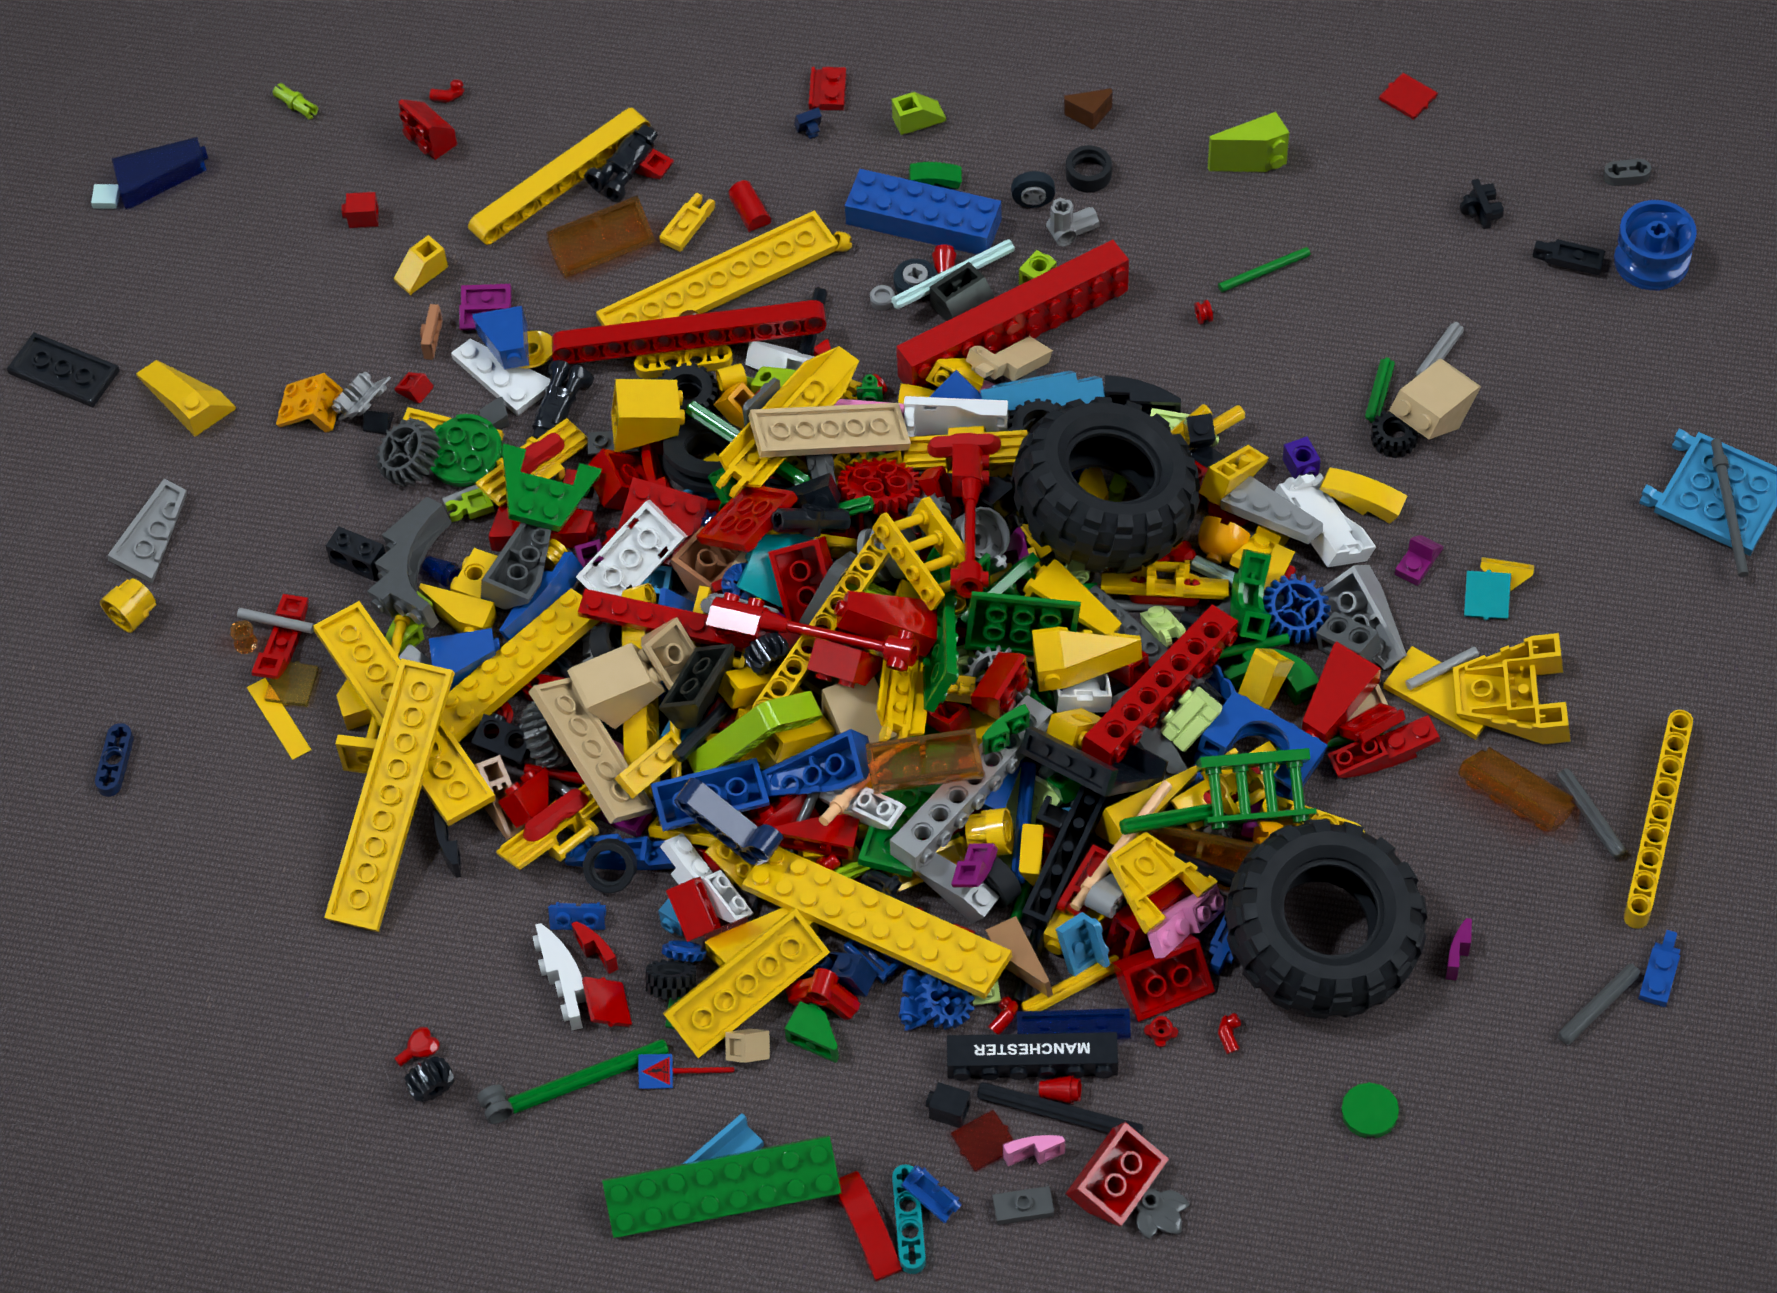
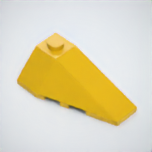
(187, 398)
(1108, 825)

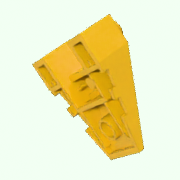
(1504, 690)

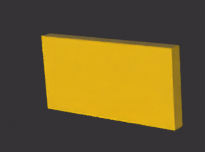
(1434, 696)

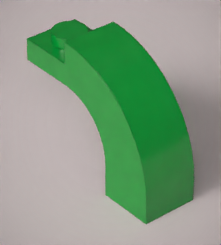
(1247, 595)
(1298, 684)

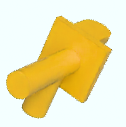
(962, 690)

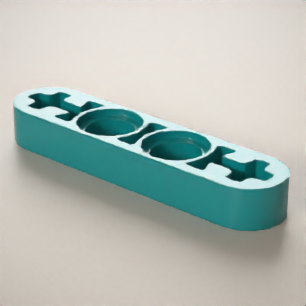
(906, 1219)

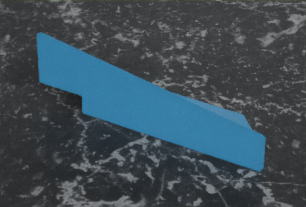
(1058, 387)

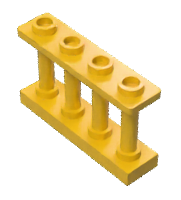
(938, 533)

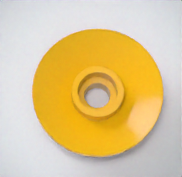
(539, 348)

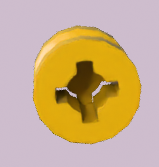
(554, 553)

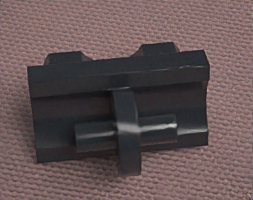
(1477, 204)

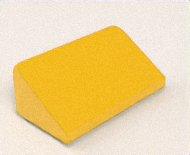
(1031, 852)

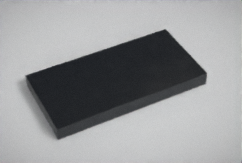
(63, 369)

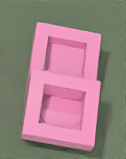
(1042, 1147)

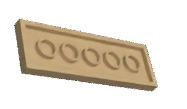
(829, 429)
(589, 749)

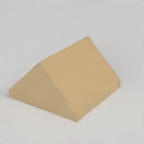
(668, 650)

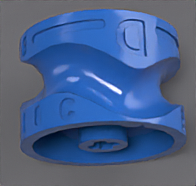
(1655, 245)

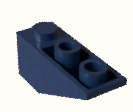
(852, 970)

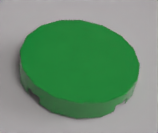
(1370, 1110)

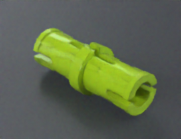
(295, 101)

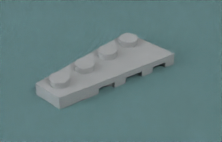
(1267, 508)
(148, 535)

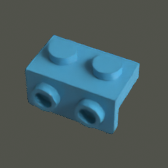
(1082, 943)

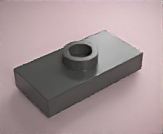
(1023, 1205)

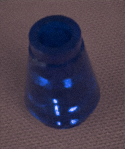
(441, 570)

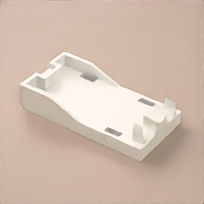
(935, 415)
(1341, 538)
(633, 552)
(1085, 696)

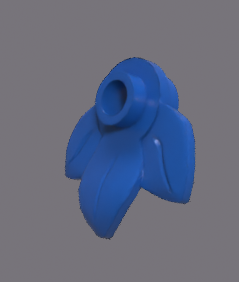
(1221, 684)

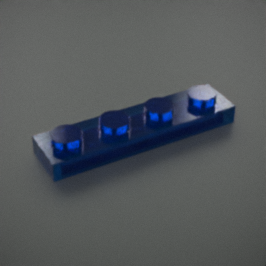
(1075, 1021)

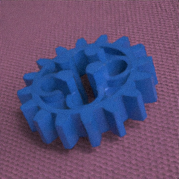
(957, 1009)

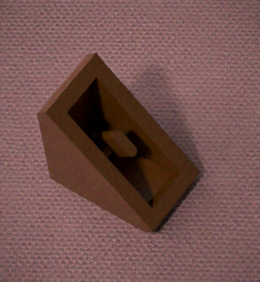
(1088, 107)

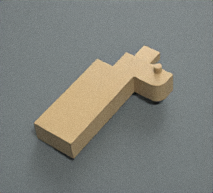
(1011, 362)

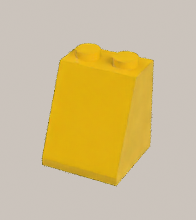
(645, 412)

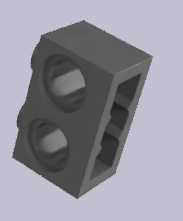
(1353, 635)

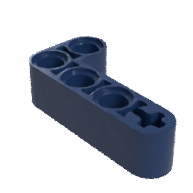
(727, 824)

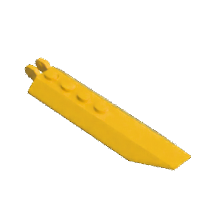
(815, 383)
(901, 693)

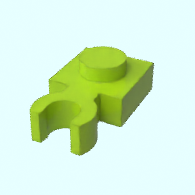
(473, 503)

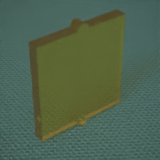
(293, 686)

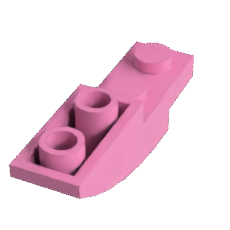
(1185, 918)

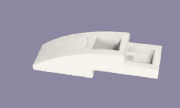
(771, 355)
(870, 808)
(690, 865)
(562, 972)

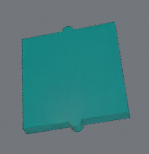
(1487, 595)

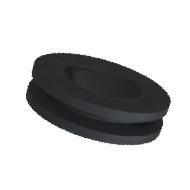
(683, 467)

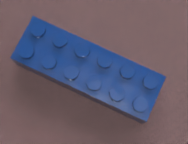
(922, 212)

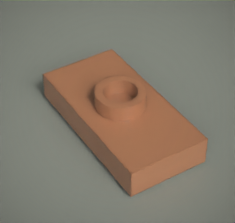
(431, 331)

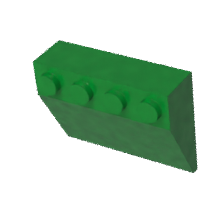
(1011, 618)

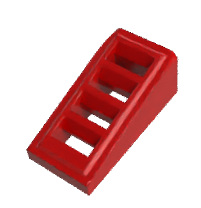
(937, 481)

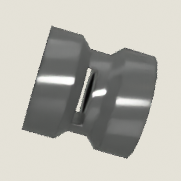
(494, 1102)

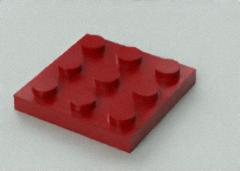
(678, 506)
(745, 518)

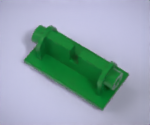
(870, 389)

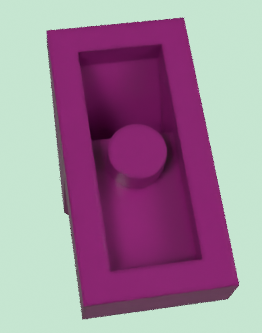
(1016, 549)
(1418, 559)

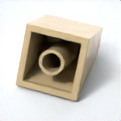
(1435, 400)
(617, 684)
(853, 709)

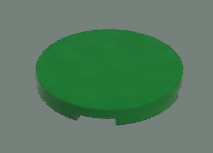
(467, 450)

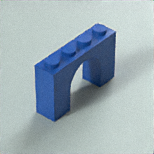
(1245, 718)

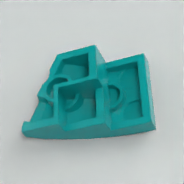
(758, 573)

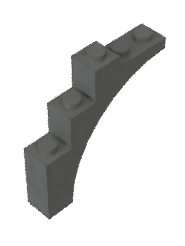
(399, 566)

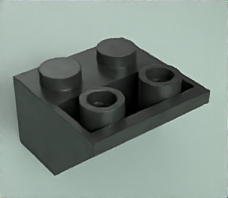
(960, 292)

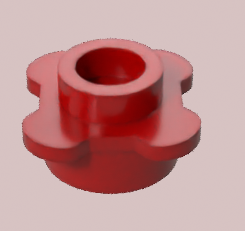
(1164, 1024)

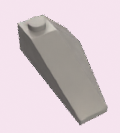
(1362, 598)

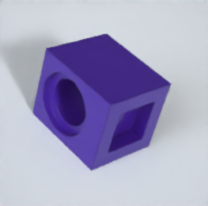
(1299, 451)

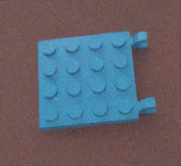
(1696, 498)

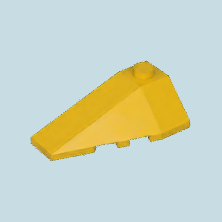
(1074, 657)

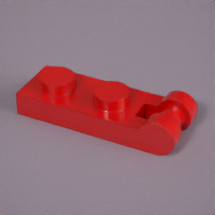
(1087, 868)

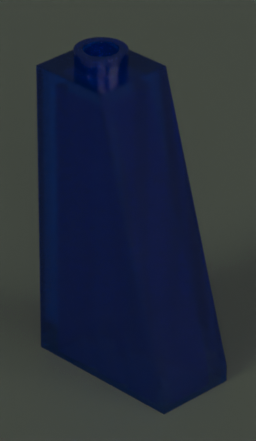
(157, 170)

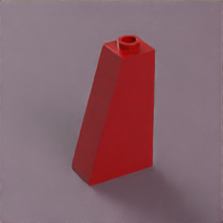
(576, 531)
(882, 615)
(1340, 691)
(1125, 932)

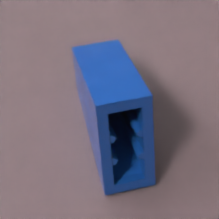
(505, 335)
(463, 652)

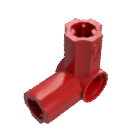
(824, 991)

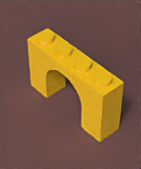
(742, 688)

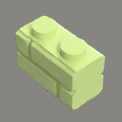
(1190, 718)

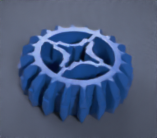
(1313, 599)

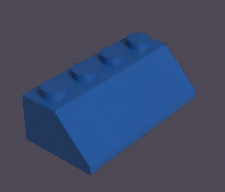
(736, 783)

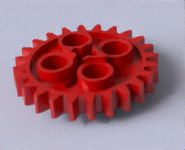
(886, 482)

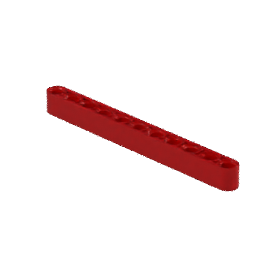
(689, 332)

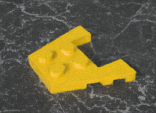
(1145, 868)

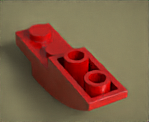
(1384, 750)

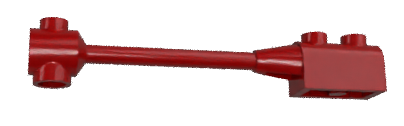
(968, 483)
(754, 620)

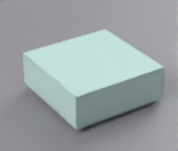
(105, 196)

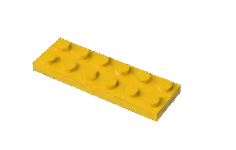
(746, 982)

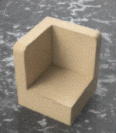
(747, 1045)

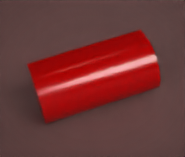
(749, 205)

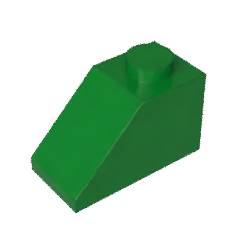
(811, 1031)

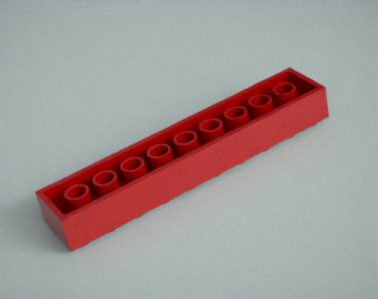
(1020, 312)

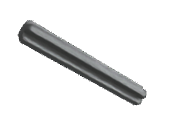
(1591, 813)
(1598, 1004)

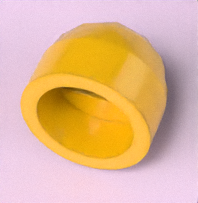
(844, 241)

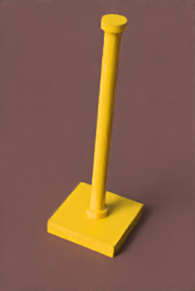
(357, 752)

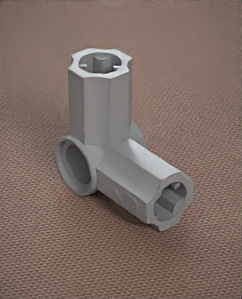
(1066, 225)

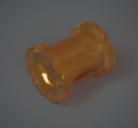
(243, 637)

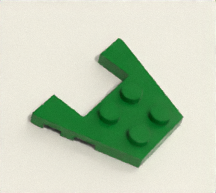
(540, 499)

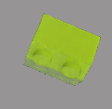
(1250, 146)

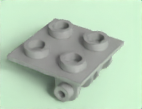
(357, 396)

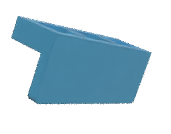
(732, 1139)

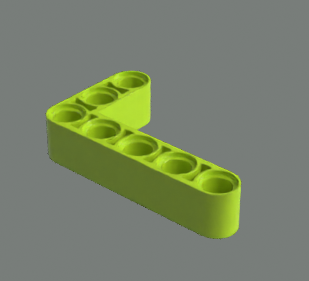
(754, 729)

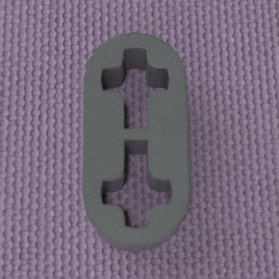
(1627, 172)

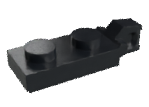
(1570, 255)

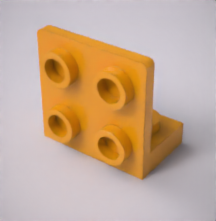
(310, 400)

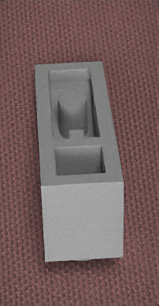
(968, 901)

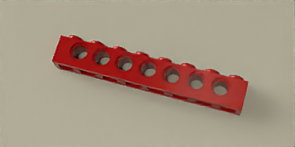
(1161, 686)

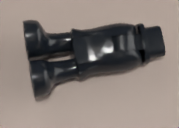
(623, 162)
(559, 400)

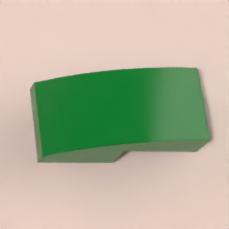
(936, 172)
(999, 733)

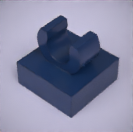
(809, 122)

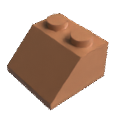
(701, 563)

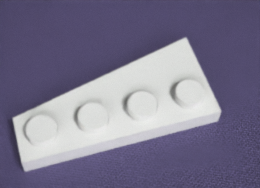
(516, 385)

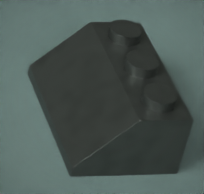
(697, 685)

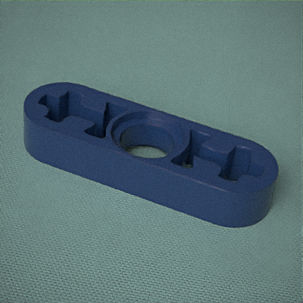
(118, 770)

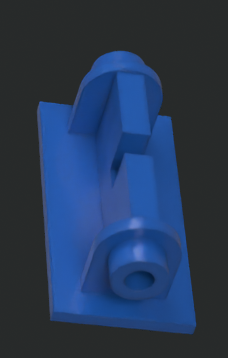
(588, 914)
(909, 1007)
(932, 1196)

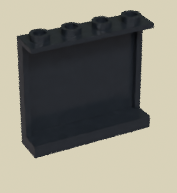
(1134, 772)

